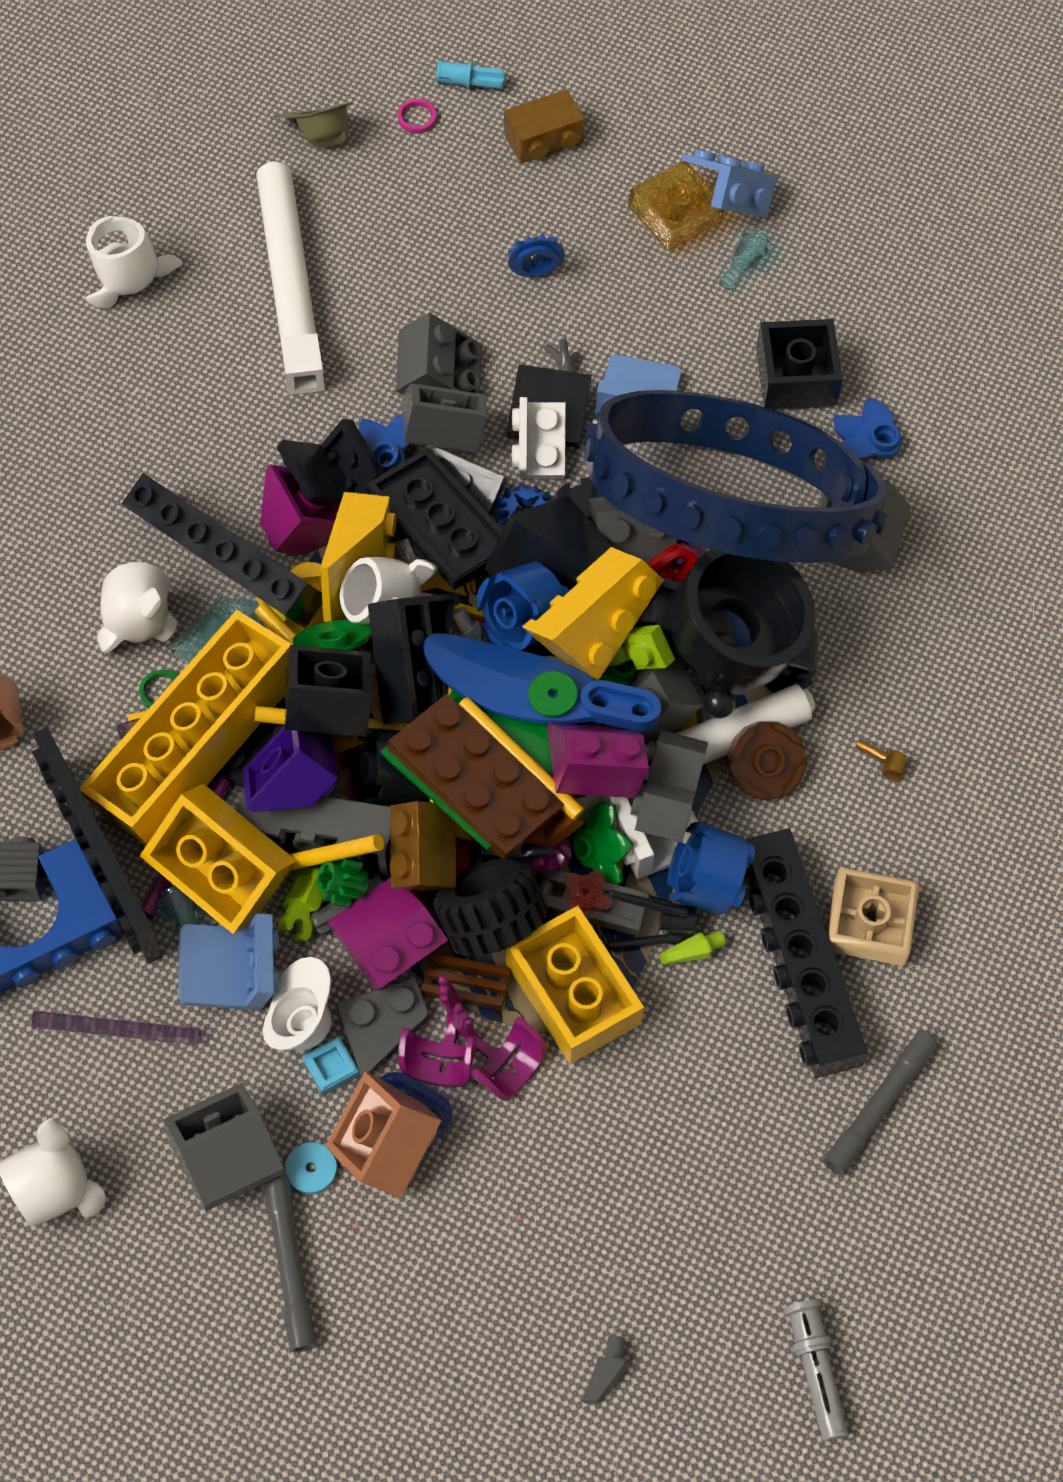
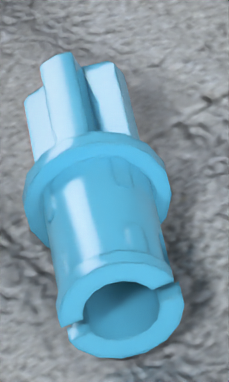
(469, 75)

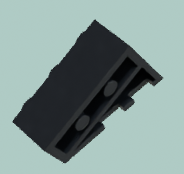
(398, 636)

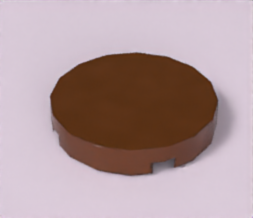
(766, 760)

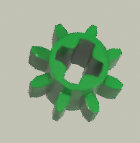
(342, 881)

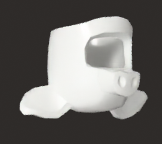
(125, 266)
(380, 580)
(134, 606)
(50, 1178)

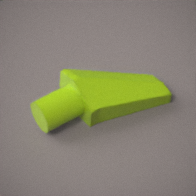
(694, 948)

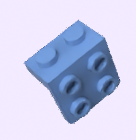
(737, 187)
(633, 374)
(228, 967)

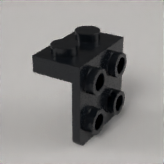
(333, 467)

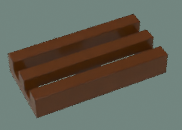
(471, 967)

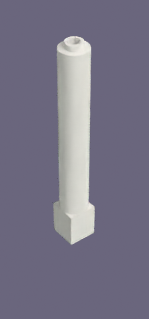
(290, 279)
(788, 706)

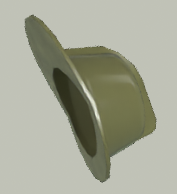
(323, 126)

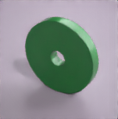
(552, 682)

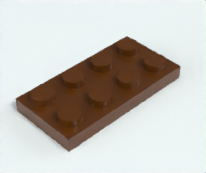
(475, 776)

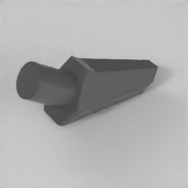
(466, 626)
(607, 1371)

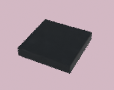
(554, 386)

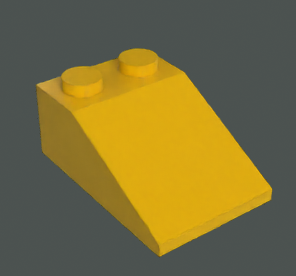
(359, 531)

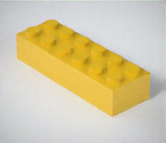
(191, 727)

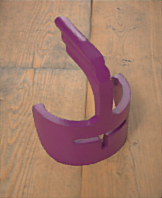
(525, 1062)
(429, 1070)

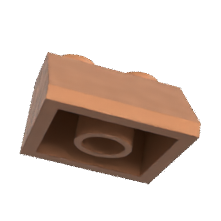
(383, 1135)

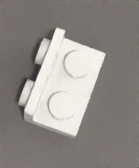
(540, 439)

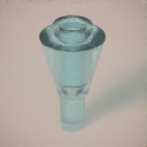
(750, 250)
(178, 908)

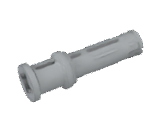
(831, 1424)

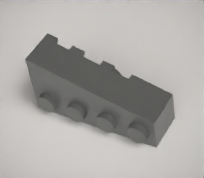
(326, 824)

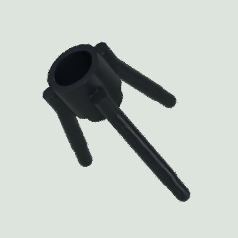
(675, 918)

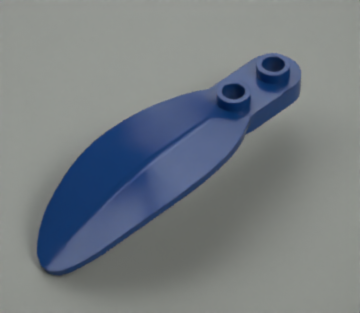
(501, 676)

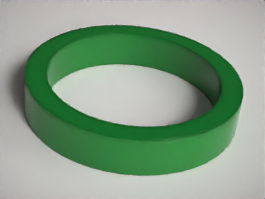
(148, 678)

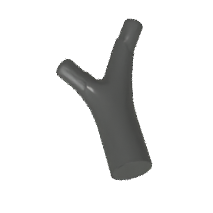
(563, 359)

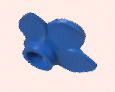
(864, 432)
(385, 441)

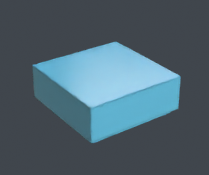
(330, 1066)

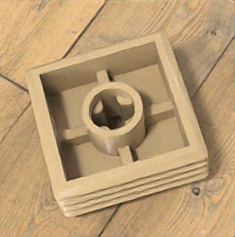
(894, 909)

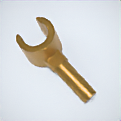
(893, 761)

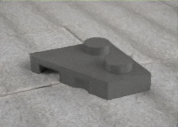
(376, 1021)

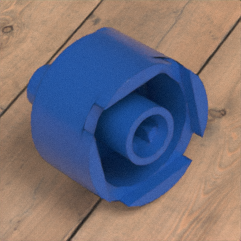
(515, 598)
(710, 869)

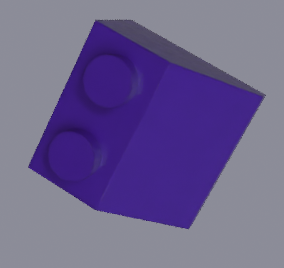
(290, 772)

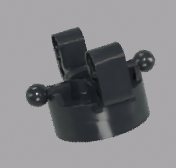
(771, 603)

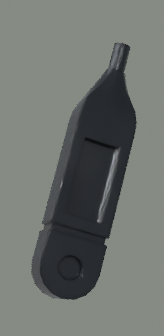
(526, 851)

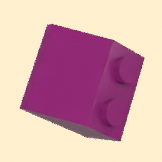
(597, 760)
(386, 933)

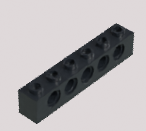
(224, 550)
(845, 1047)

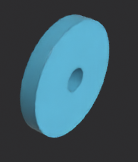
(311, 1182)

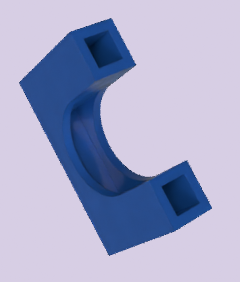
(81, 922)

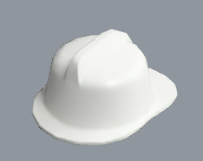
(299, 1008)

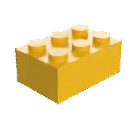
(217, 858)
(574, 985)

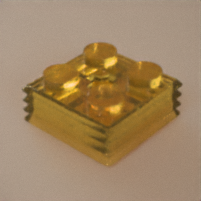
(675, 205)

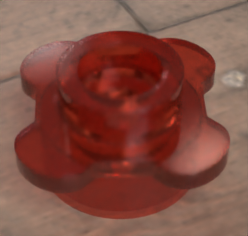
(590, 901)

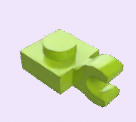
(646, 649)
(300, 901)

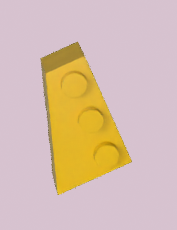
(598, 612)

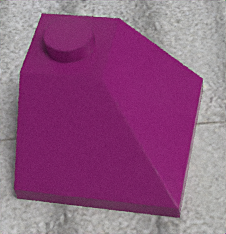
(291, 519)

